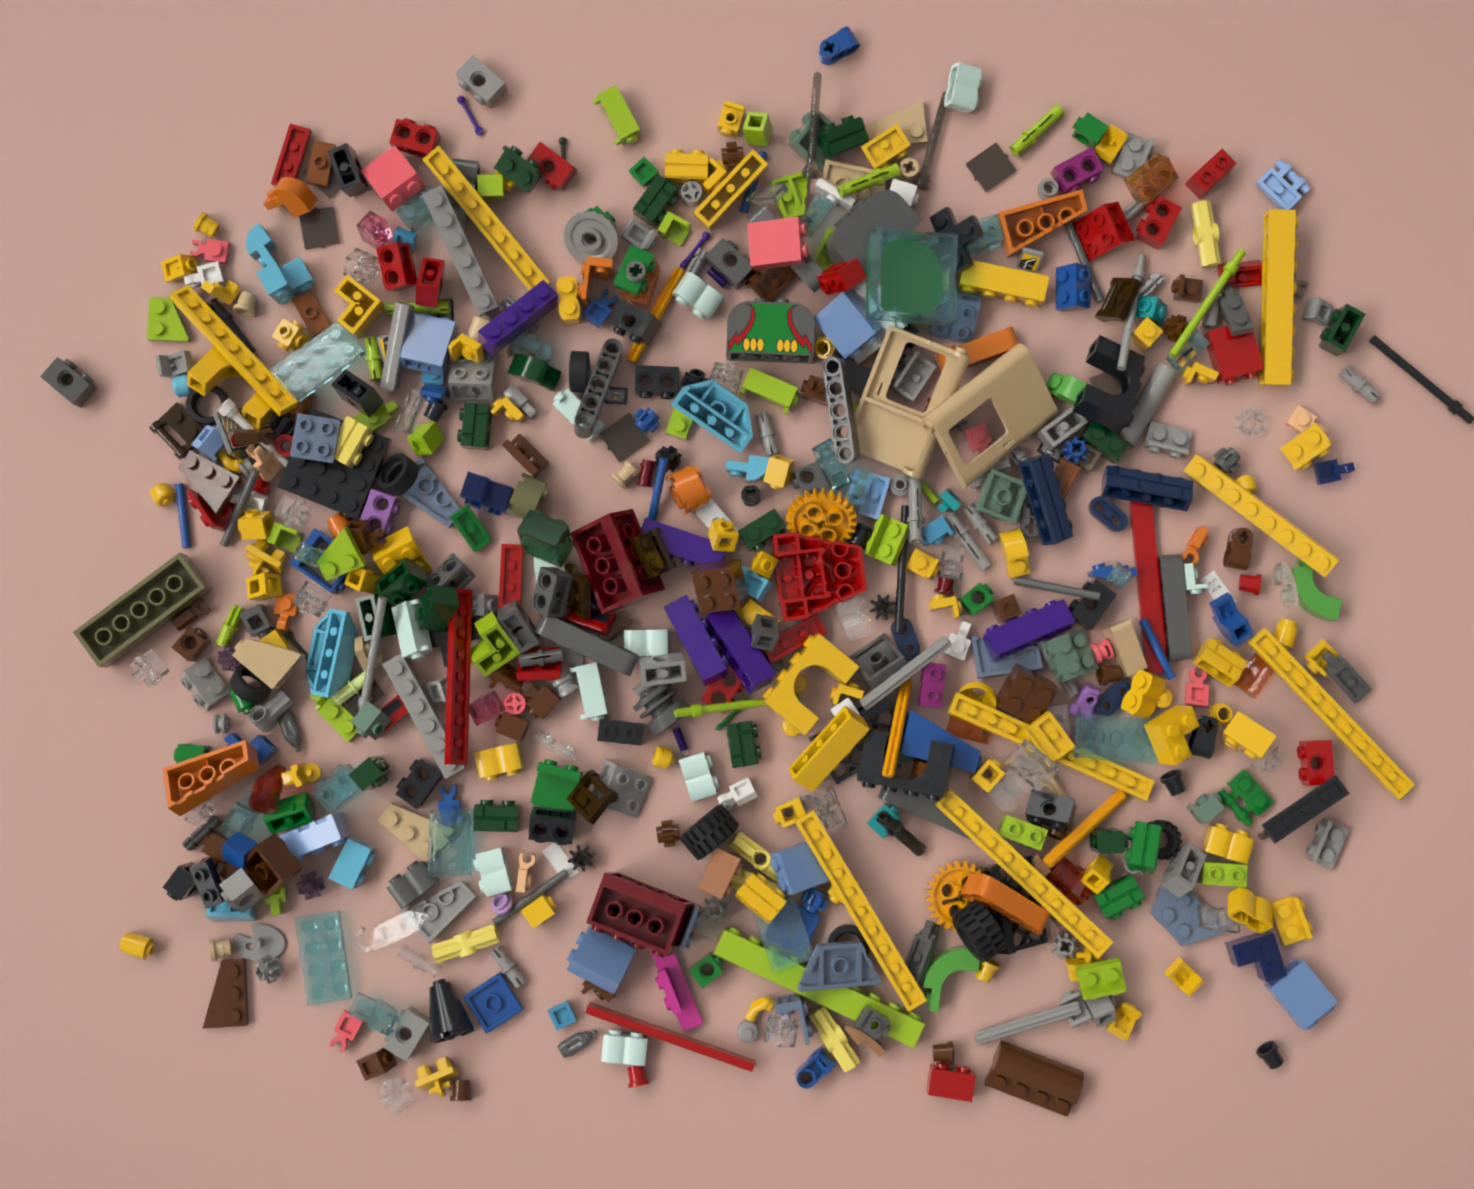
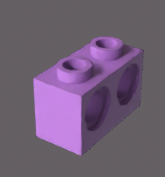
(372, 511)

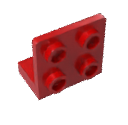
(1103, 230)
(208, 516)

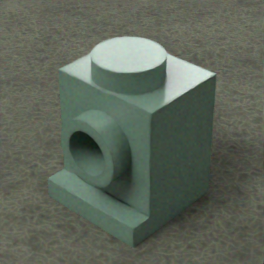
(1206, 807)

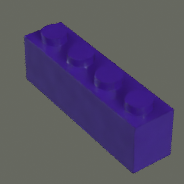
(517, 318)
(684, 545)
(1028, 629)
(696, 641)
(735, 644)

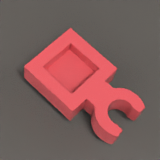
(213, 250)
(978, 437)
(1196, 692)
(347, 1028)

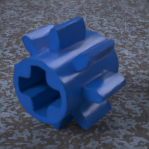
(646, 420)
(1075, 444)
(814, 900)

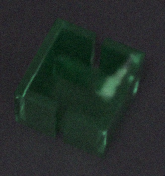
(545, 538)

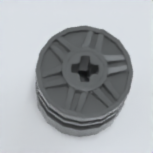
(660, 707)

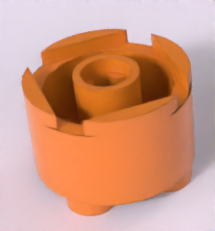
(688, 489)

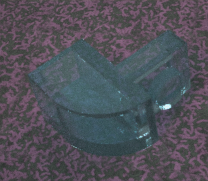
(833, 470)
(239, 818)
(377, 1013)

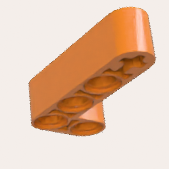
(985, 347)
(1005, 901)

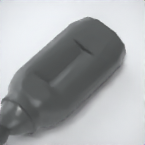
(290, 730)
(576, 1043)

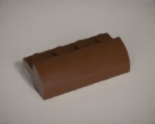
(1035, 1078)

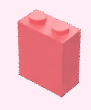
(393, 178)
(777, 243)

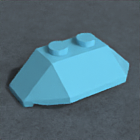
(717, 412)
(332, 653)

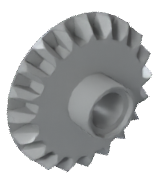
(582, 245)

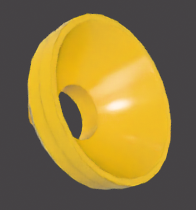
(988, 698)

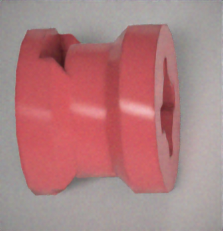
(1102, 651)
(514, 700)

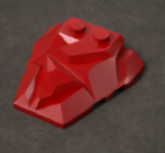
(815, 574)

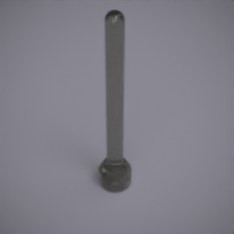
(810, 170)
(922, 179)

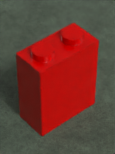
(1234, 355)

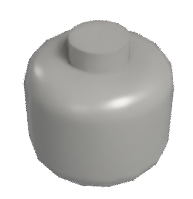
(747, 1031)

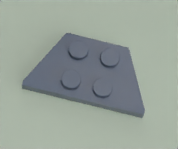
(1180, 916)
(838, 966)

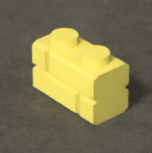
(351, 441)

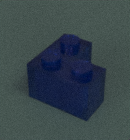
(483, 492)
(1260, 950)

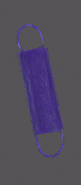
(717, 277)
(680, 739)

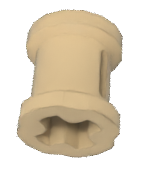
(908, 163)
(625, 474)

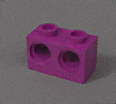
(1075, 168)
(932, 685)

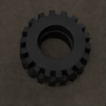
(709, 832)
(979, 931)

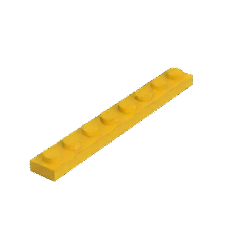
(484, 218)
(233, 350)
(1261, 515)

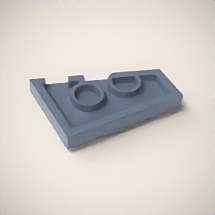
(431, 495)
(986, 667)

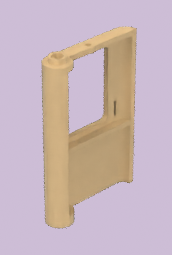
(1019, 399)

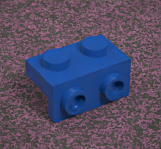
(1072, 287)

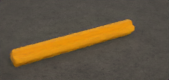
(658, 310)
(897, 729)
(1084, 828)

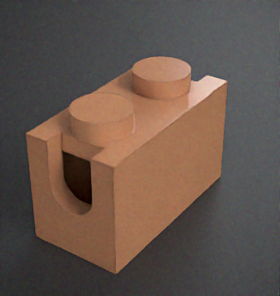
(719, 873)

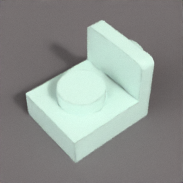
(1190, 577)

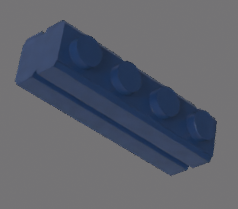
(1147, 488)
(1046, 499)

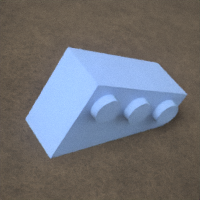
(316, 835)

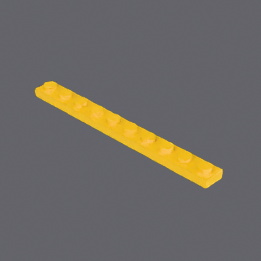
(1330, 713)
(1012, 730)
(1024, 873)
(860, 910)

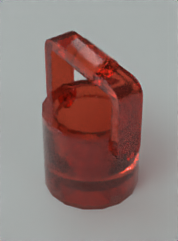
(267, 791)
(1066, 876)

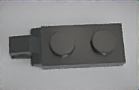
(1234, 312)
(1346, 677)
(922, 950)

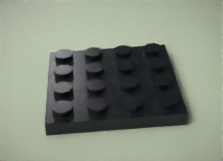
(335, 483)

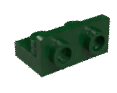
(518, 169)

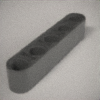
(807, 271)
(598, 397)
(834, 401)
(1174, 607)
(588, 644)
(921, 807)

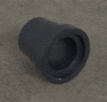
(435, 411)
(1173, 782)
(1269, 1053)

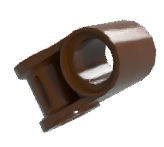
(1237, 551)

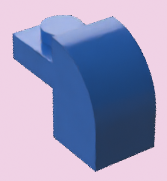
(1229, 621)
(264, 746)

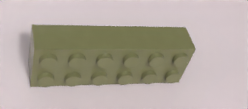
(142, 610)

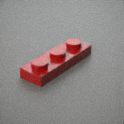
(292, 153)
(510, 574)
(795, 636)

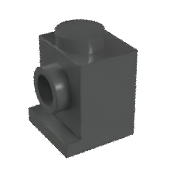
(250, 620)
(764, 632)
(868, 1015)

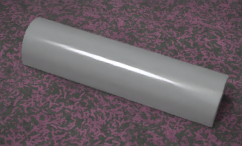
(399, 326)
(1148, 403)

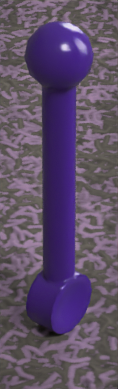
(478, 130)
(705, 236)

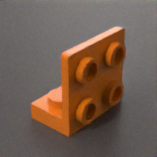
(597, 266)

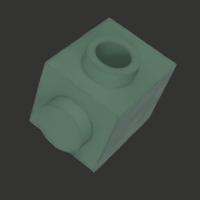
(370, 721)

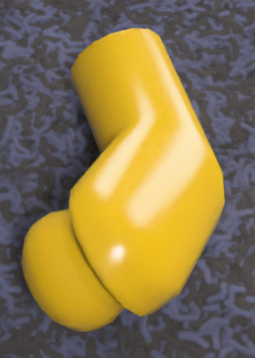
(228, 463)
(758, 1005)

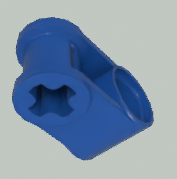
(841, 44)
(815, 1067)

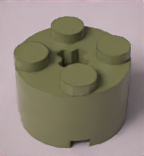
(527, 496)

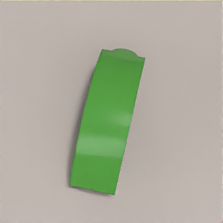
(1064, 387)
(1310, 598)
(941, 966)

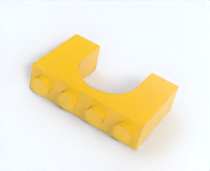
(215, 368)
(782, 698)

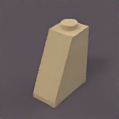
(1125, 647)
(267, 661)

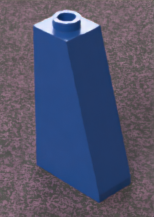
(917, 741)

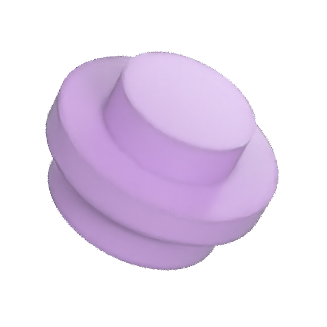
(502, 903)

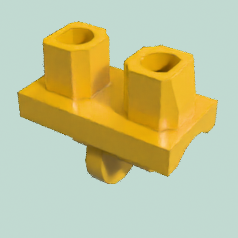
(263, 562)
(302, 774)
(1081, 958)
(427, 1079)

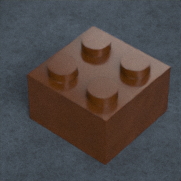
(720, 586)
(1026, 694)
(271, 865)

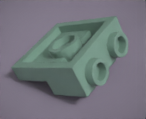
(800, 140)
(1001, 497)
(1070, 656)

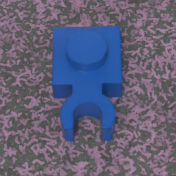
(599, 311)
(449, 802)

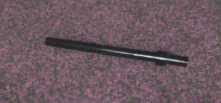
(1454, 406)
(901, 578)

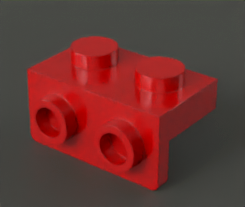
(548, 672)

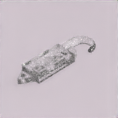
(393, 930)

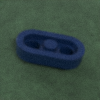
(1108, 512)
(907, 638)
(1113, 697)

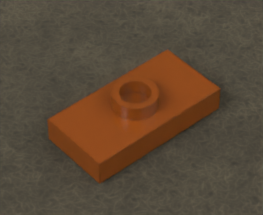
(320, 164)
(311, 313)
(1066, 474)

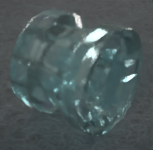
(1118, 575)

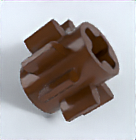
(732, 154)
(1175, 326)
(668, 833)

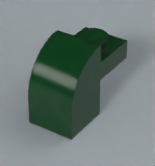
(535, 371)

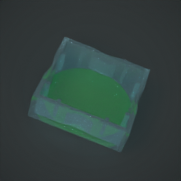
(911, 276)

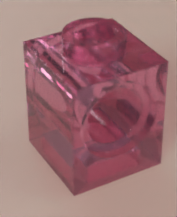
(374, 230)
(486, 708)

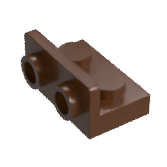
(770, 282)
(526, 455)

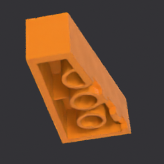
(1034, 220)
(207, 775)

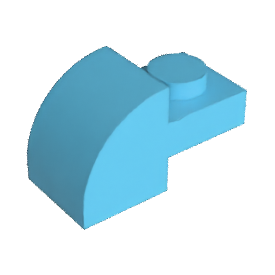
(259, 245)
(754, 469)
(756, 585)

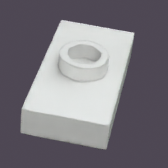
(831, 194)
(711, 513)

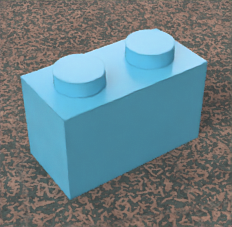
(352, 863)

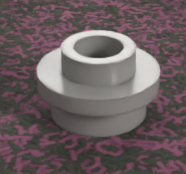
(1048, 183)
(893, 488)

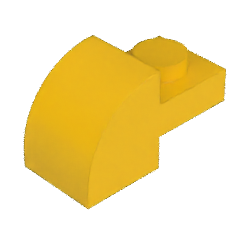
(1015, 553)

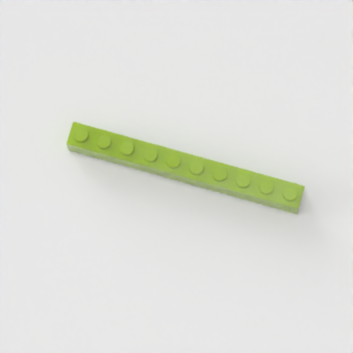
(847, 1001)

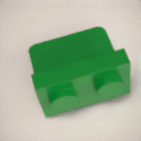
(555, 785)

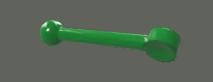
(728, 718)

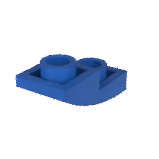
(434, 393)
(1100, 571)

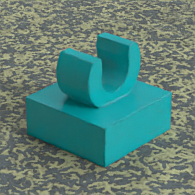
(950, 500)

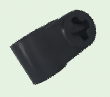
(1203, 739)

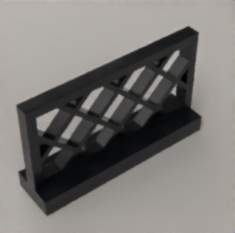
(874, 711)
(1304, 810)
(1008, 928)

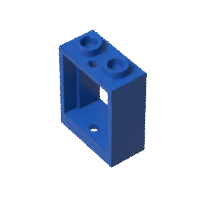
(315, 539)

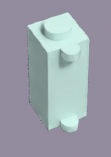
(568, 405)
(413, 641)
(591, 691)

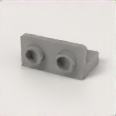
(1132, 155)
(1167, 439)
(1326, 843)

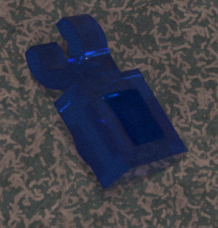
(1330, 471)

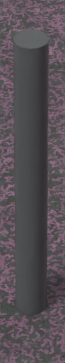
(1083, 260)
(243, 499)
(1057, 588)
(531, 897)

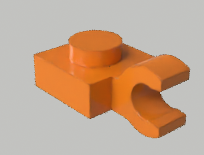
(1196, 541)
(285, 608)

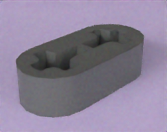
(1025, 520)

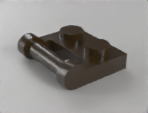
(1119, 299)
(183, 424)
(648, 555)
(580, 593)
(586, 802)

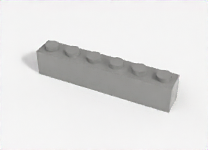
(460, 250)
(421, 710)

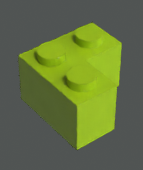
(495, 647)

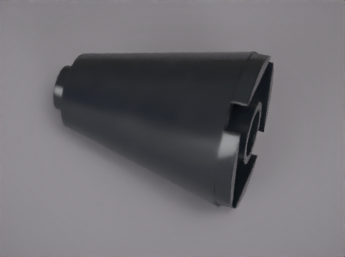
(447, 1013)

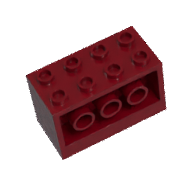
(612, 561)
(652, 906)

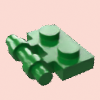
(1249, 792)

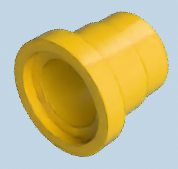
(206, 225)
(1213, 712)
(987, 970)

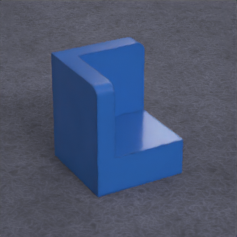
(236, 849)

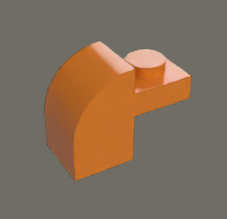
(293, 194)

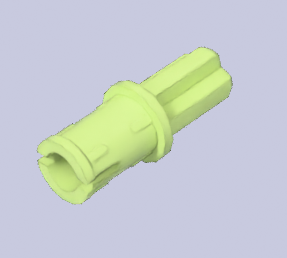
(349, 689)

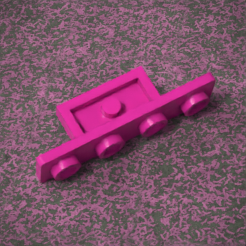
(677, 991)

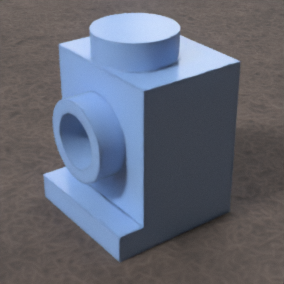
(209, 442)

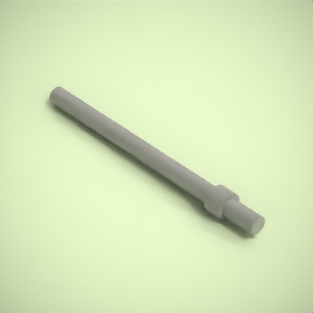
(1137, 273)
(373, 651)

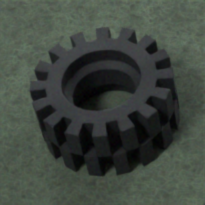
(1174, 839)

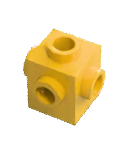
(290, 335)

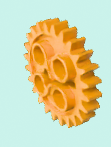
(822, 521)
(953, 877)

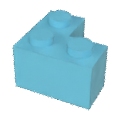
(286, 281)

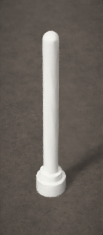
(229, 410)

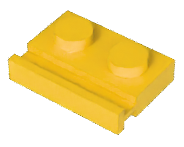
(1049, 736)

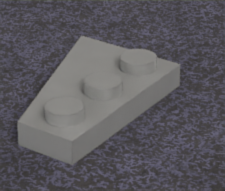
(444, 909)

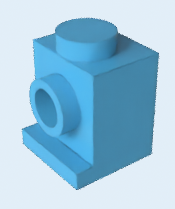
(935, 530)

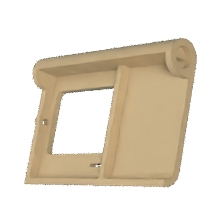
(892, 430)

